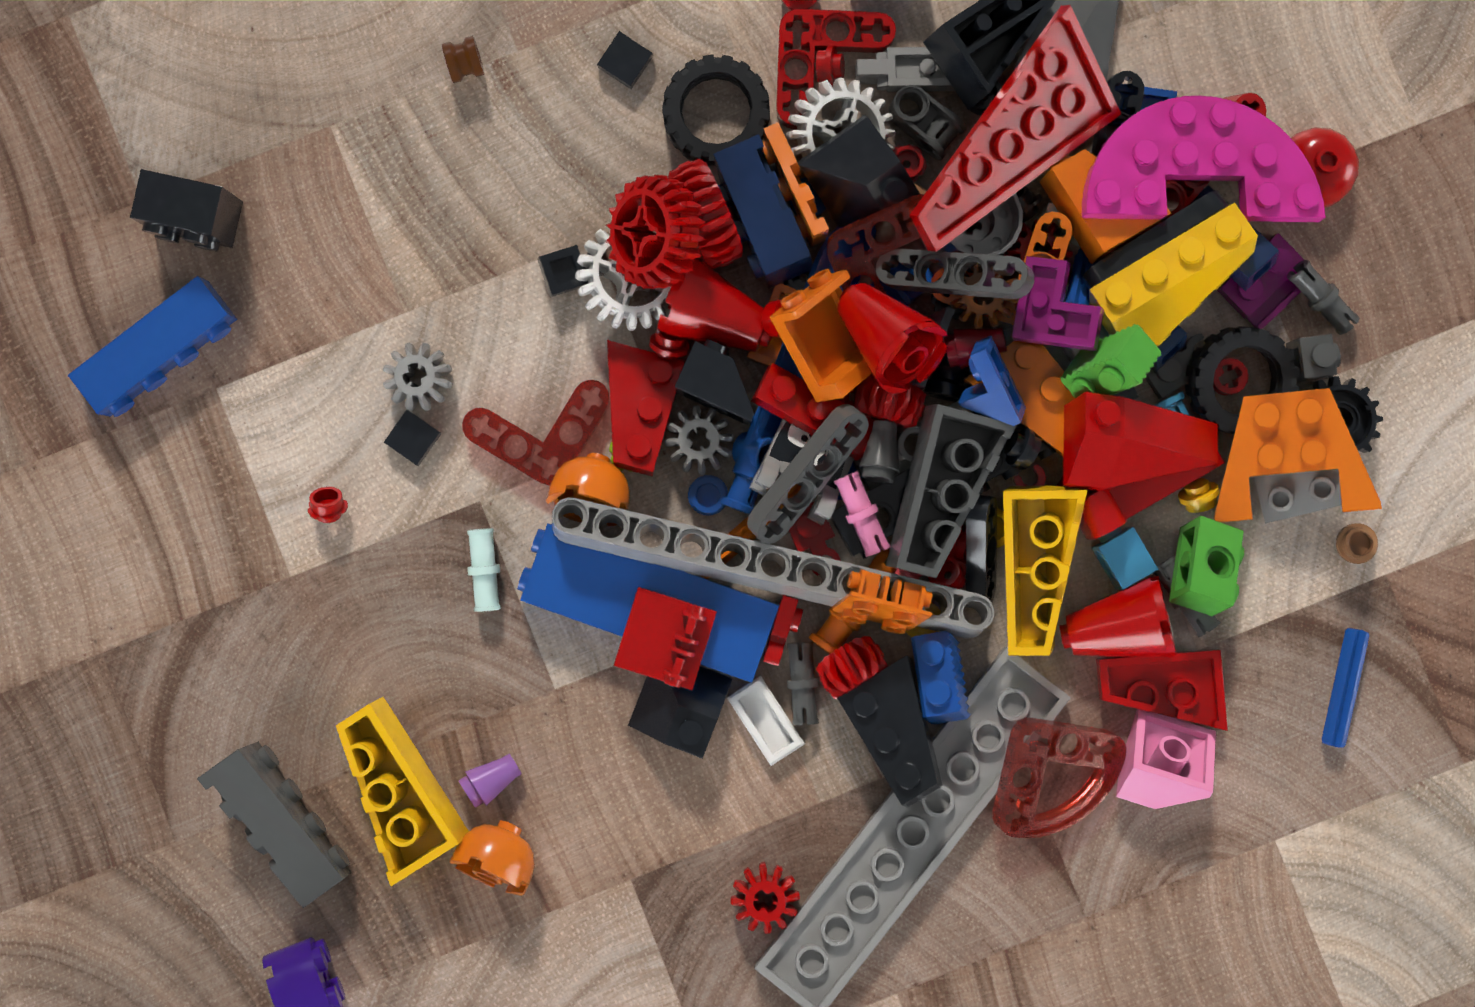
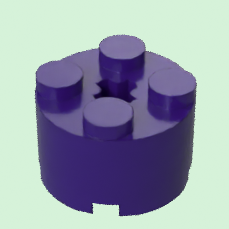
(303, 976)

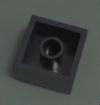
(186, 209)

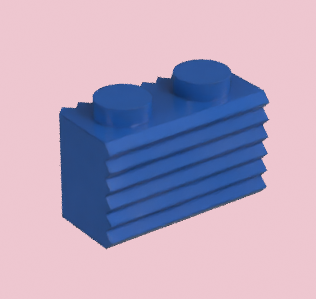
(940, 677)

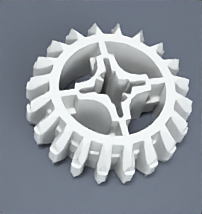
(851, 99)
(618, 308)

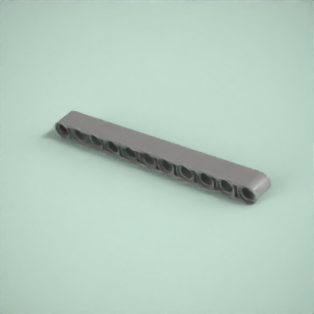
(753, 555)

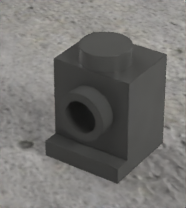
(1315, 357)

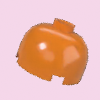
(591, 480)
(496, 856)

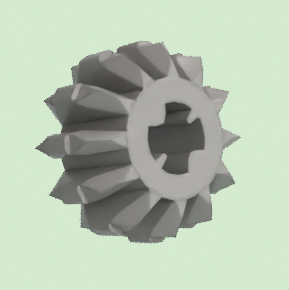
(406, 369)
(686, 444)

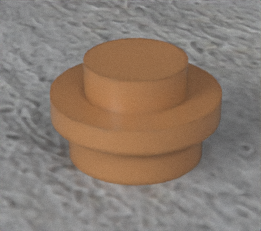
(1357, 543)

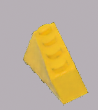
(1175, 277)
(1039, 550)

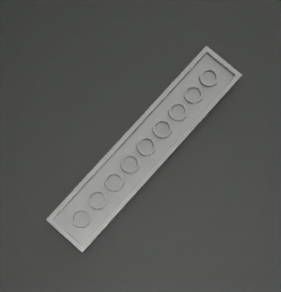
(906, 844)

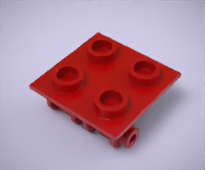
(665, 638)

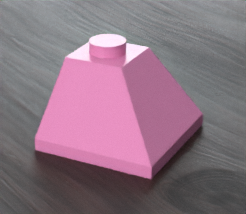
(1166, 761)

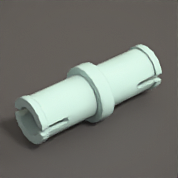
(483, 569)

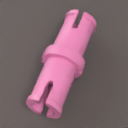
(862, 513)

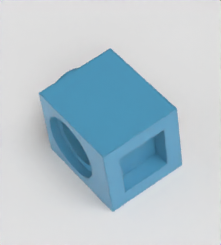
(1124, 557)

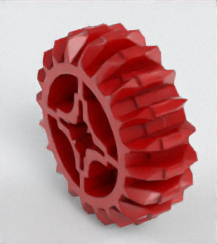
(657, 206)
(721, 237)

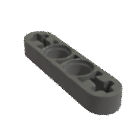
(954, 270)
(803, 471)

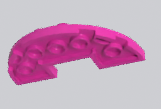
(1203, 142)

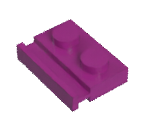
(1270, 293)

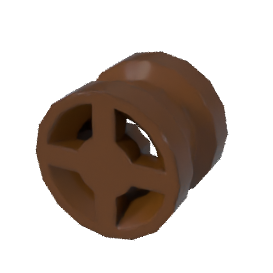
(463, 59)

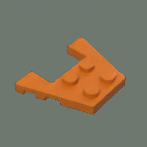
(1291, 436)

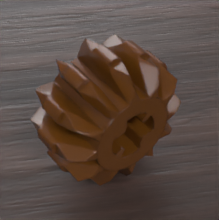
(985, 308)

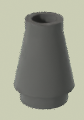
(880, 456)

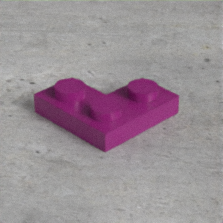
(1047, 319)

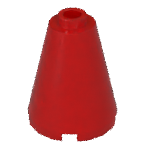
(714, 310)
(891, 337)
(1122, 624)

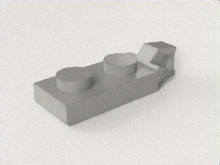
(901, 68)

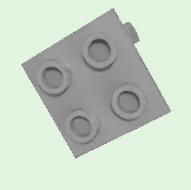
(1297, 493)

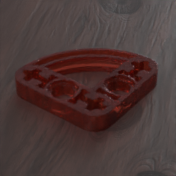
(1035, 757)

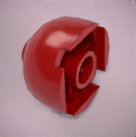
(1332, 161)

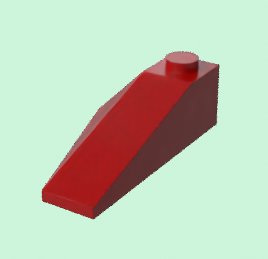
(1130, 441)

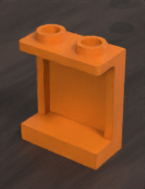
(819, 337)

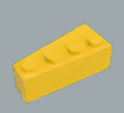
(399, 792)

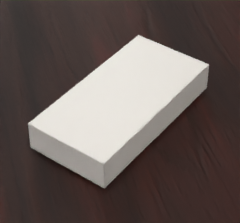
(765, 720)

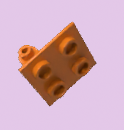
(865, 605)

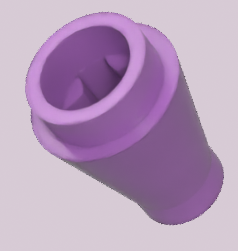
(488, 780)

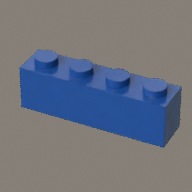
(153, 348)

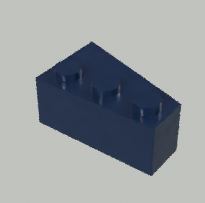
(761, 213)

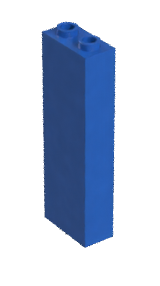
(603, 586)

